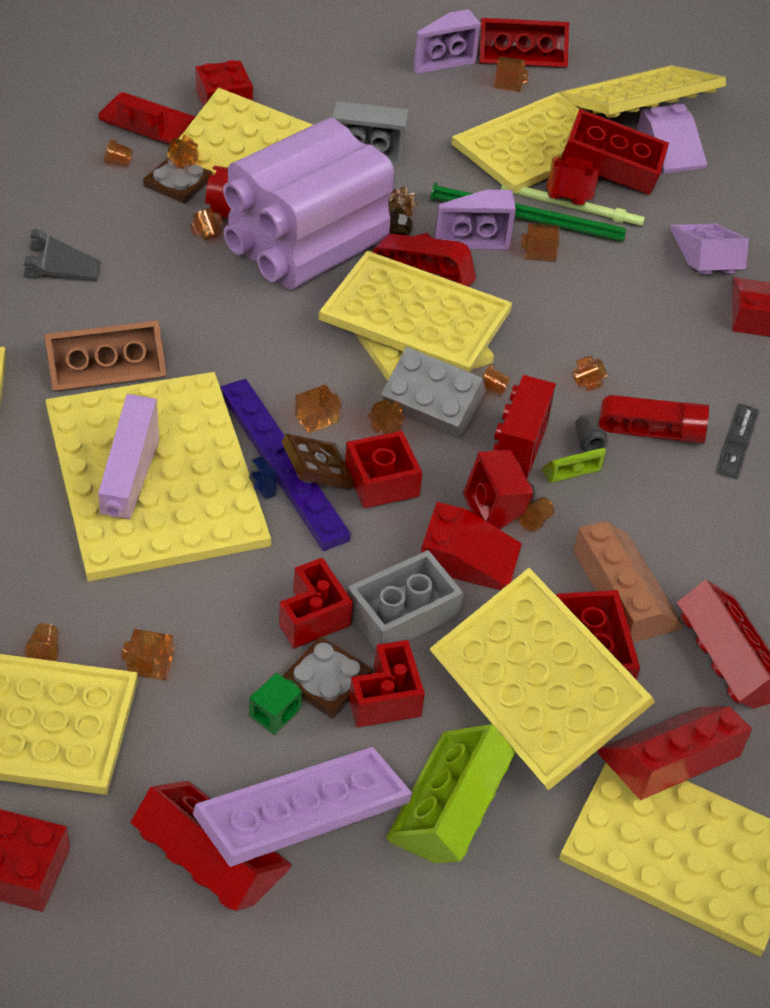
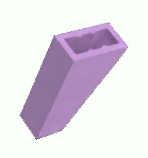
(129, 456)

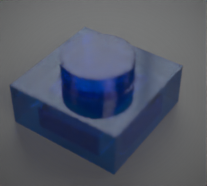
(263, 477)

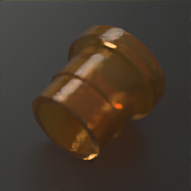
(117, 154)
(495, 380)
(536, 514)
(43, 643)

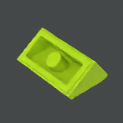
(574, 465)

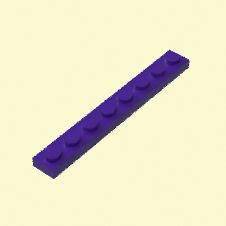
(267, 437)

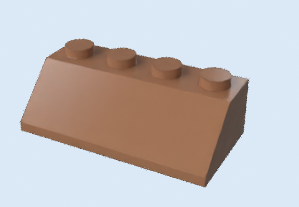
(105, 355)
(616, 564)

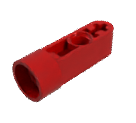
(654, 418)

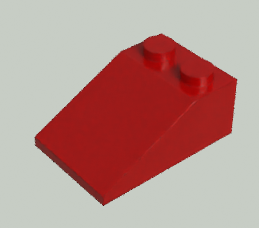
(751, 306)
(471, 547)

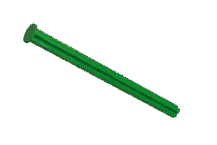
(543, 216)

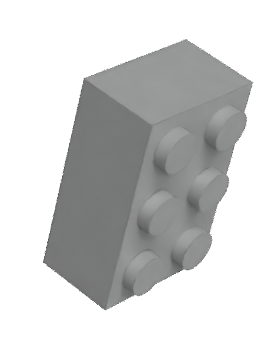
(376, 126)
(434, 392)
(405, 600)

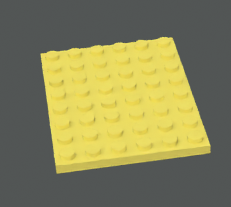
(195, 491)

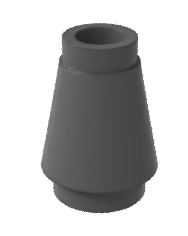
(590, 434)

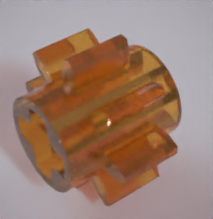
(183, 151)
(408, 200)
(206, 223)
(589, 373)
(386, 417)

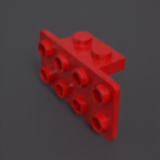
(145, 117)

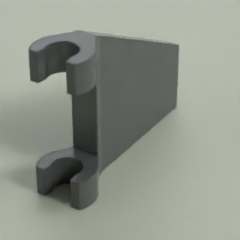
(59, 260)

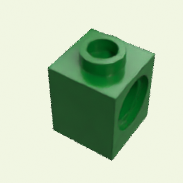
(275, 703)

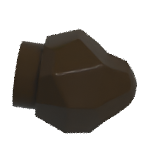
(400, 222)

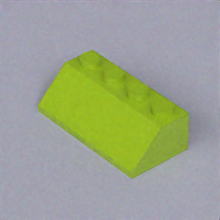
(452, 794)

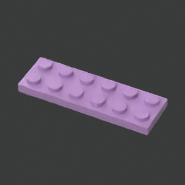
(300, 805)

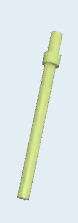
(618, 215)

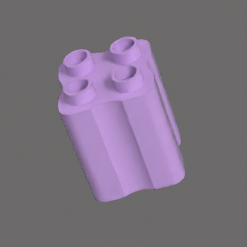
(308, 202)

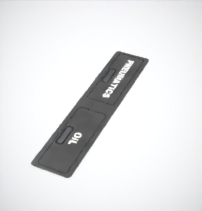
(737, 441)

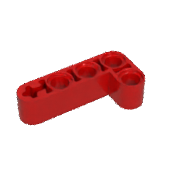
(435, 256)

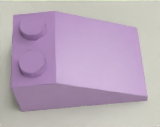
(447, 42)
(678, 128)
(478, 219)
(711, 247)

